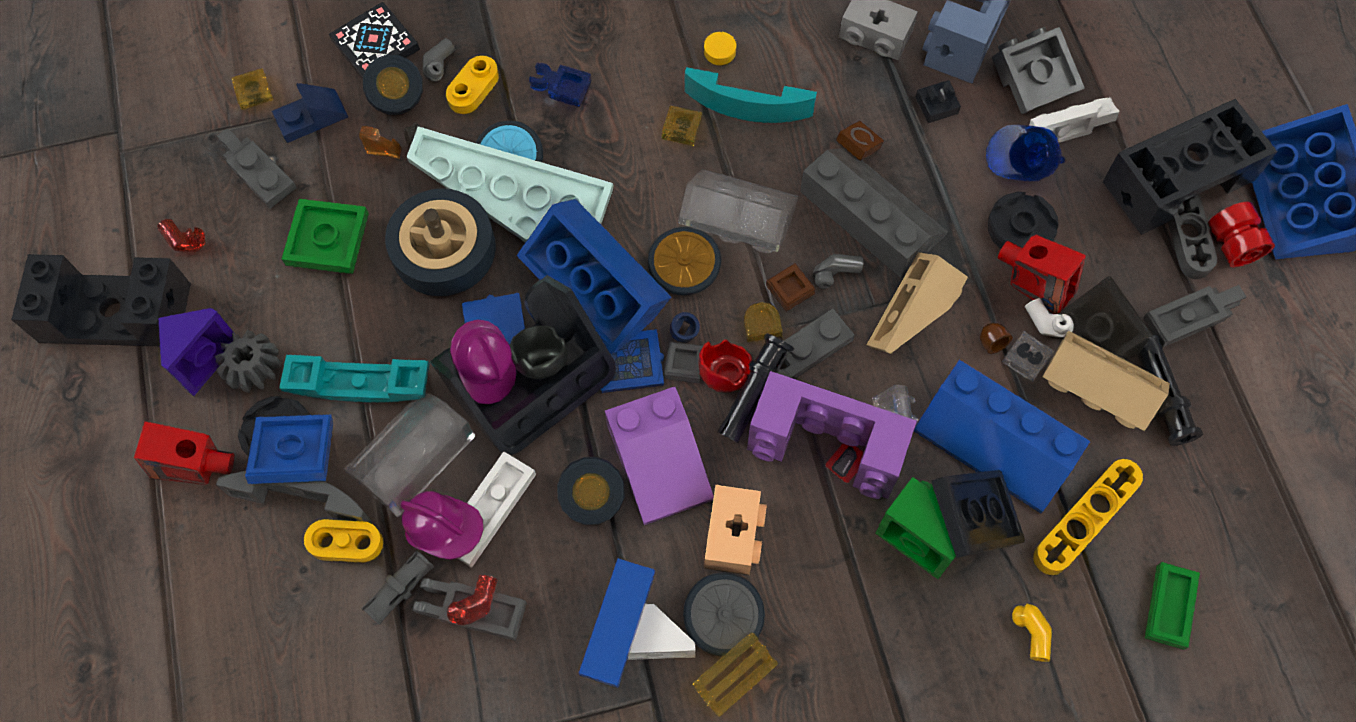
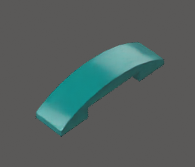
(749, 105)
(354, 381)

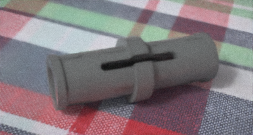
(397, 587)

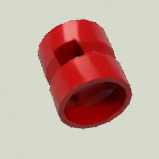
(1240, 233)

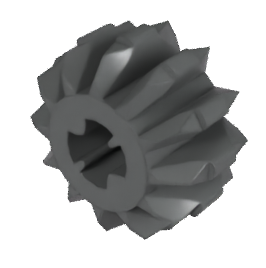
(251, 348)

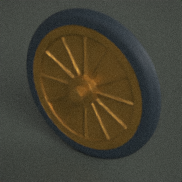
(684, 261)

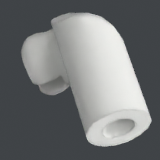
(1049, 324)

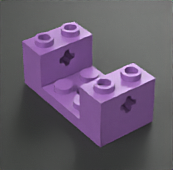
(851, 421)

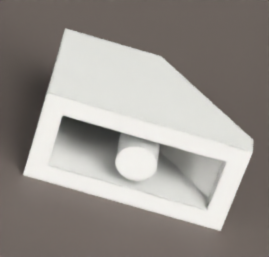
(660, 637)

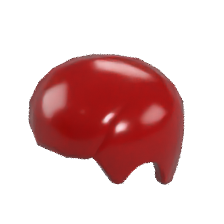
(724, 366)

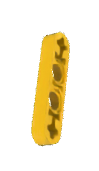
(1088, 516)

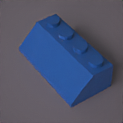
(601, 273)
(1002, 432)

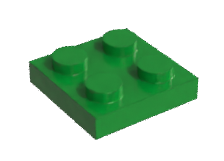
(325, 236)

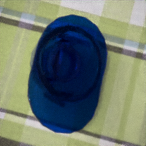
(1024, 153)

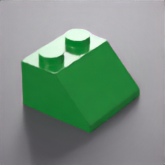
(918, 528)

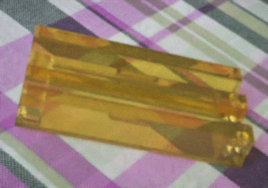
(760, 653)

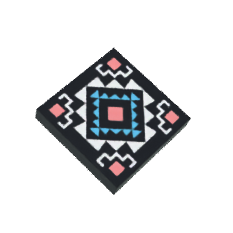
(373, 36)

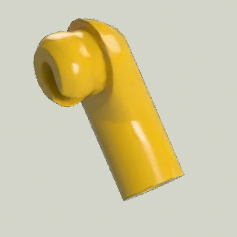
(1039, 629)

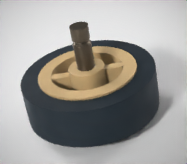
(440, 242)

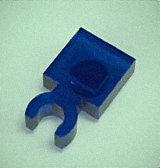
(565, 85)

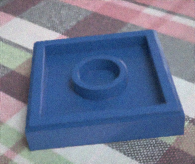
(289, 449)

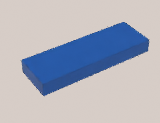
(617, 623)

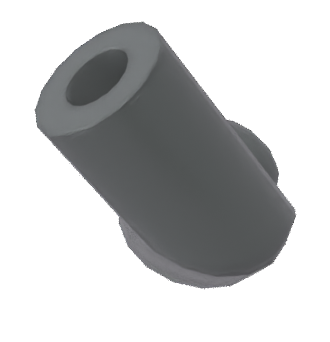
(434, 59)
(836, 263)

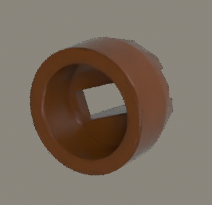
(995, 337)

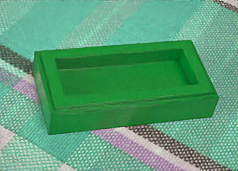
(1172, 605)

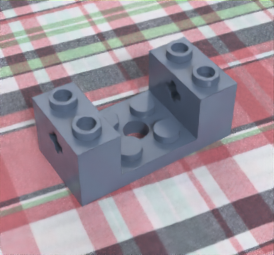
(962, 37)

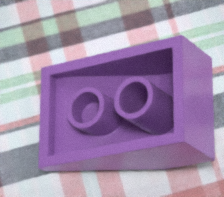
(659, 455)

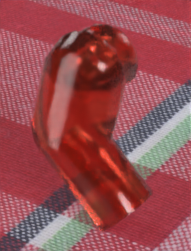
(181, 241)
(475, 606)

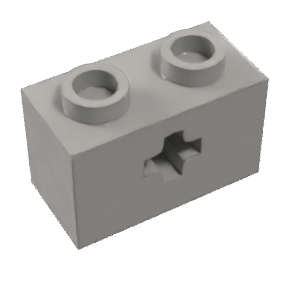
(878, 26)

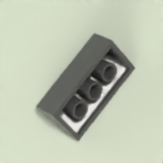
(870, 209)

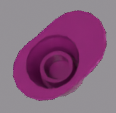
(483, 361)
(441, 525)

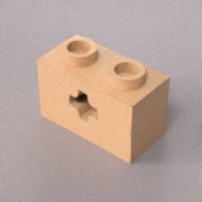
(730, 552)

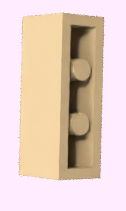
(1106, 381)

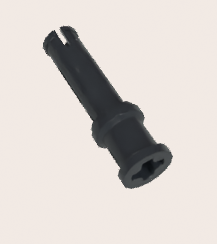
(769, 359)
(1175, 406)

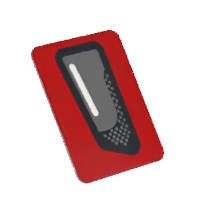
(845, 462)

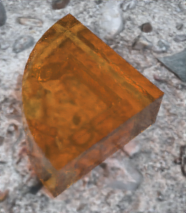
(378, 145)

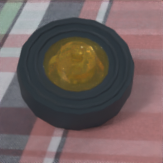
(392, 84)
(590, 490)

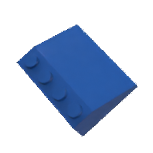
(1311, 185)

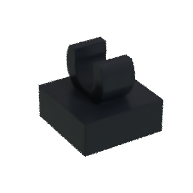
(938, 101)

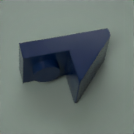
(313, 112)

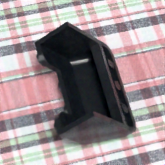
(540, 403)

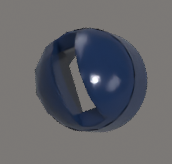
(691, 331)

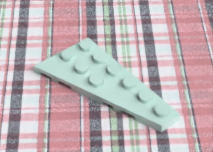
(507, 186)

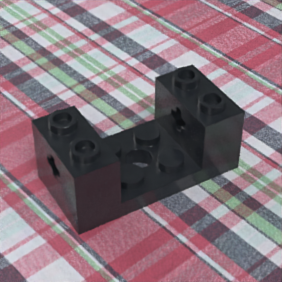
(1159, 174)
(70, 308)

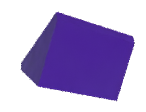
(190, 346)

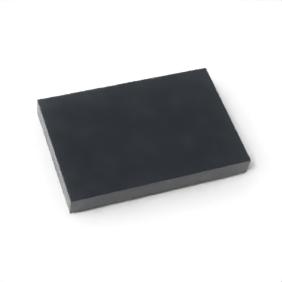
(978, 512)

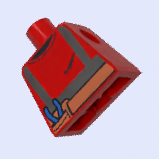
(1044, 271)
(180, 454)

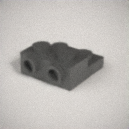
(1038, 69)

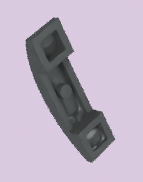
(337, 505)

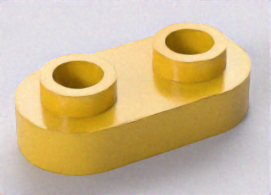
(474, 82)
(345, 540)

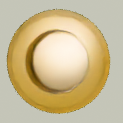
(720, 48)

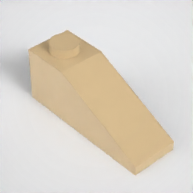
(920, 299)

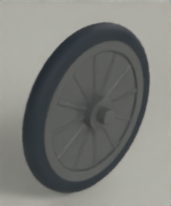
(722, 612)

